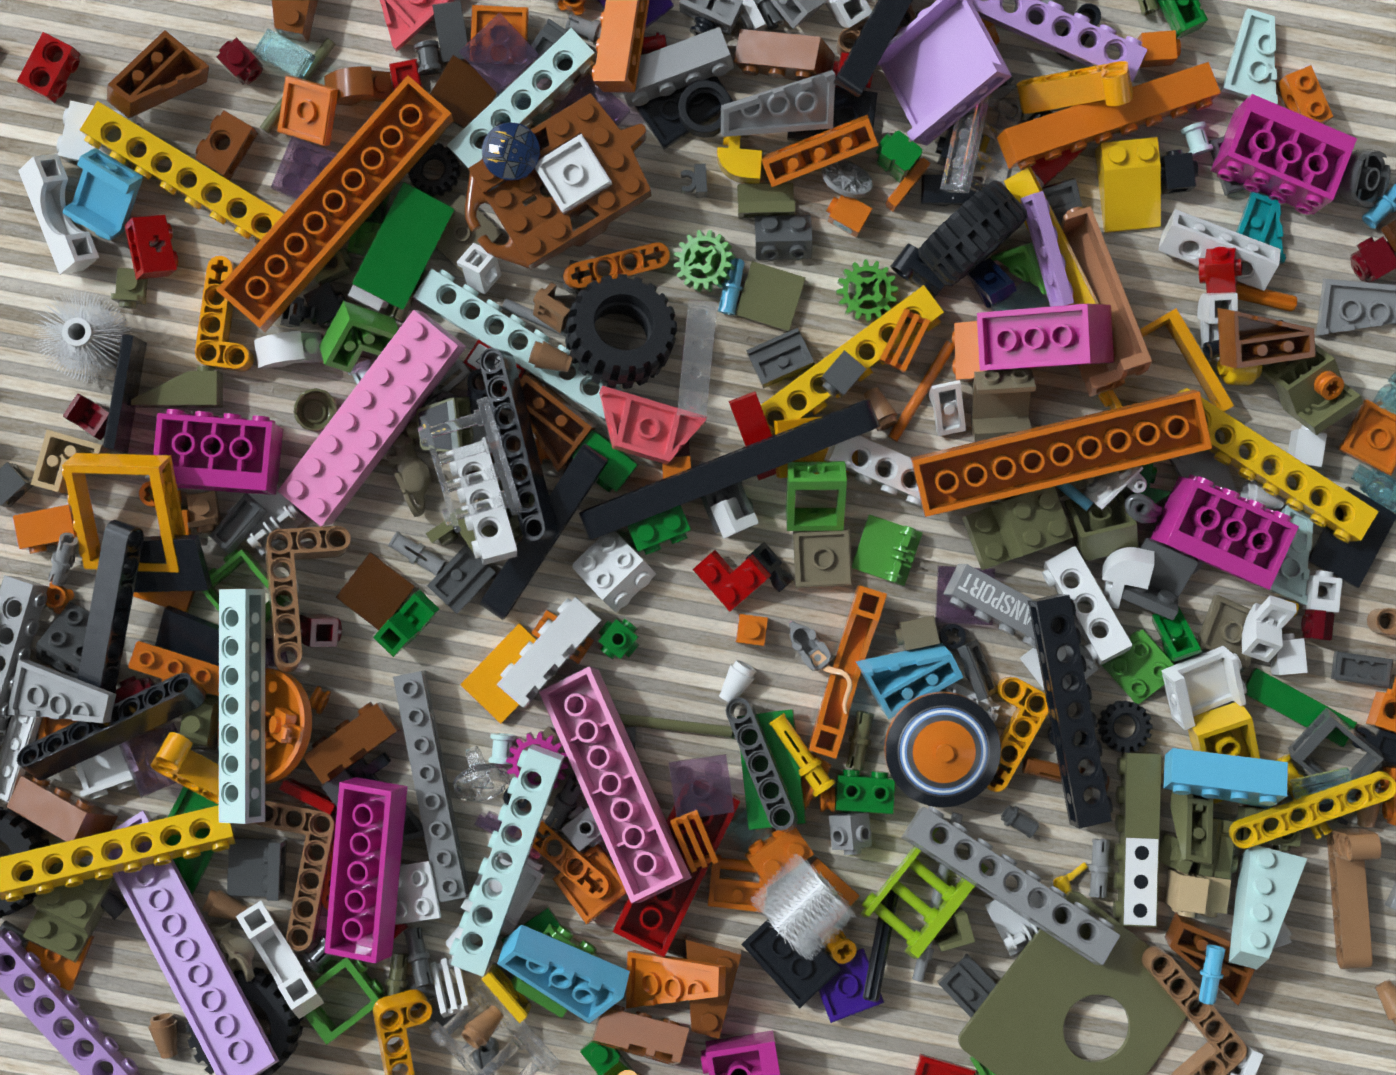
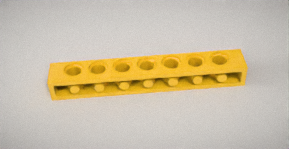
(103, 120)
(918, 302)
(1357, 513)
(100, 846)

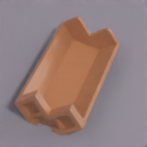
(1095, 260)

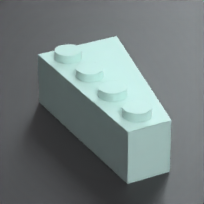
(1261, 902)

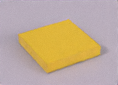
(505, 992)

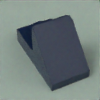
(991, 282)

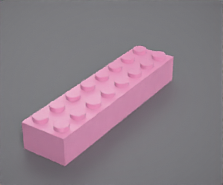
(371, 418)
(615, 785)

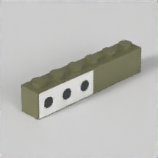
(1138, 839)

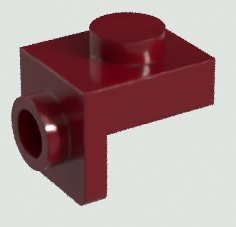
(87, 416)
(1317, 624)

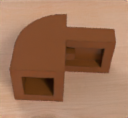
(359, 84)

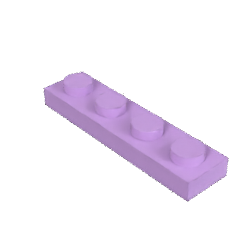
(1047, 250)

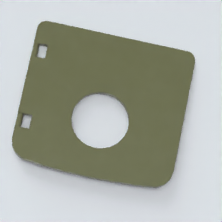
(1025, 1013)

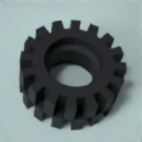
(446, 181)
(1141, 731)

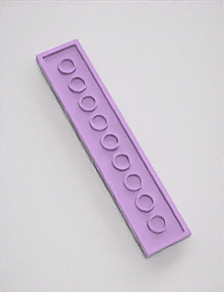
(194, 965)

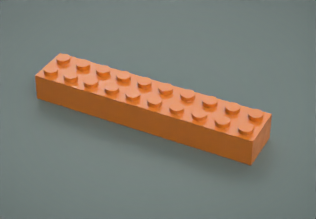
(336, 204)
(1061, 452)

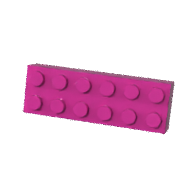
(365, 869)

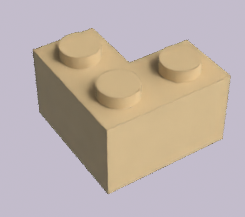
(54, 452)
(1196, 894)

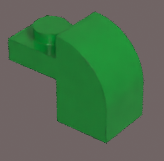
(406, 623)

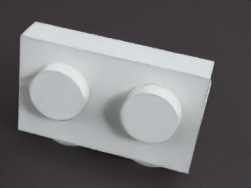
(613, 570)

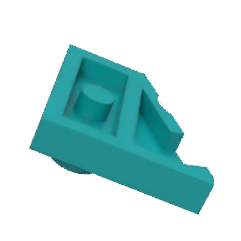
(1262, 221)

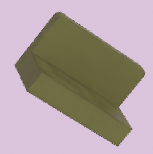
(764, 200)
(961, 936)

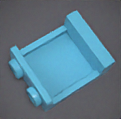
(103, 194)

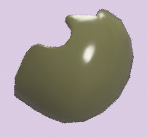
(314, 409)

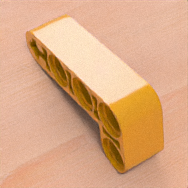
(1076, 87)
(220, 340)
(1009, 735)
(187, 767)
(396, 1027)

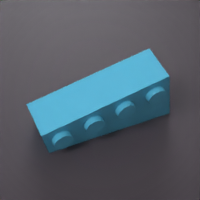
(1226, 777)
(563, 972)

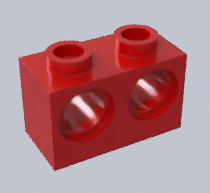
(41, 65)

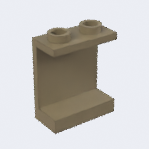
(1001, 402)

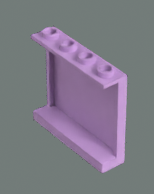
(942, 67)

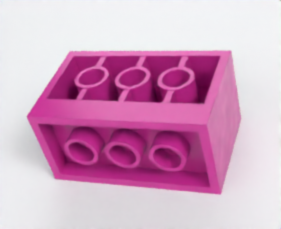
(1283, 155)
(1045, 337)
(229, 468)
(1225, 530)
(750, 1052)

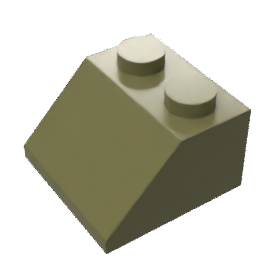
(1100, 530)

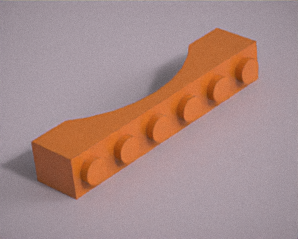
(853, 647)

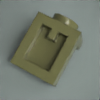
(129, 290)
(1171, 855)

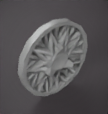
(847, 179)

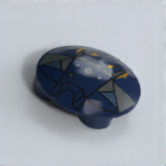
(510, 151)

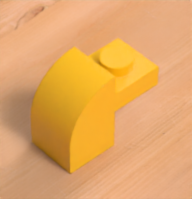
(738, 163)

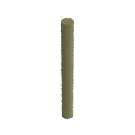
(320, 55)
(676, 725)

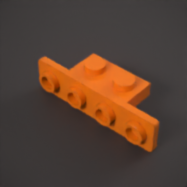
(166, 664)

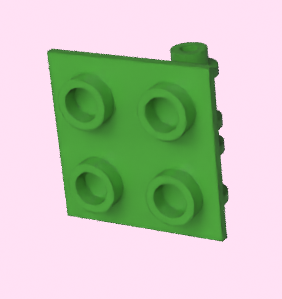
(886, 550)
(1139, 668)

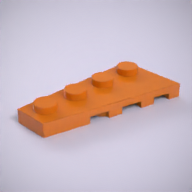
(670, 979)

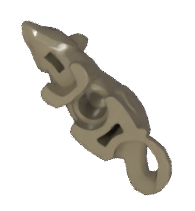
(412, 473)
(236, 949)

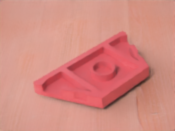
(407, 18)
(646, 426)

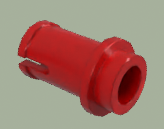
(653, 43)

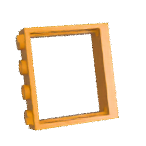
(1193, 356)
(164, 492)

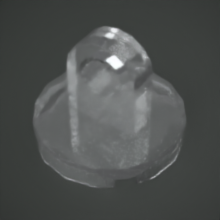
(481, 779)

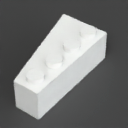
(549, 652)

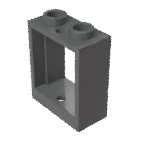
(1316, 733)

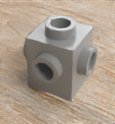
(575, 831)
(850, 832)

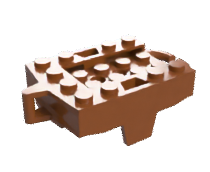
(540, 228)

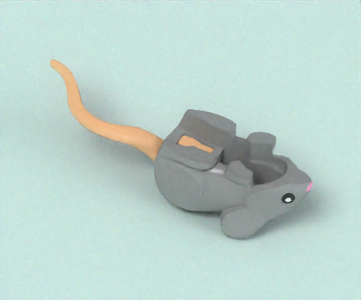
(816, 654)

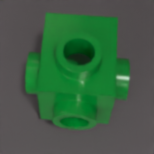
(624, 628)

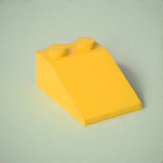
(1129, 184)
(1225, 731)

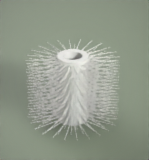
(83, 336)
(804, 907)

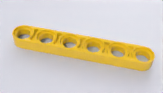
(1311, 805)

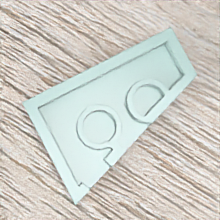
(1253, 58)
(1294, 571)

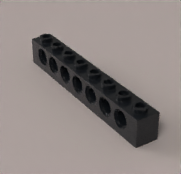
(1058, 699)

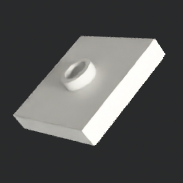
(572, 174)

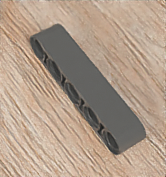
(752, 754)

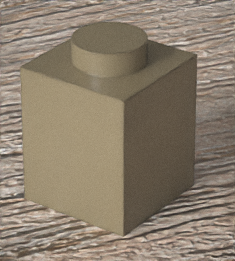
(917, 633)

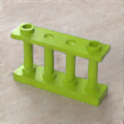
(934, 918)

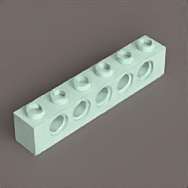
(569, 47)

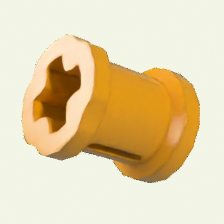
(841, 948)

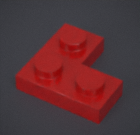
(728, 584)

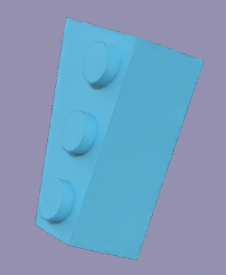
(909, 674)

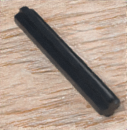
(879, 951)

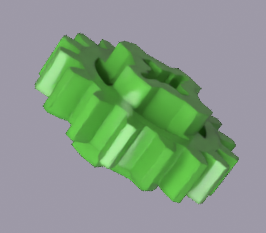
(713, 255)
(857, 281)

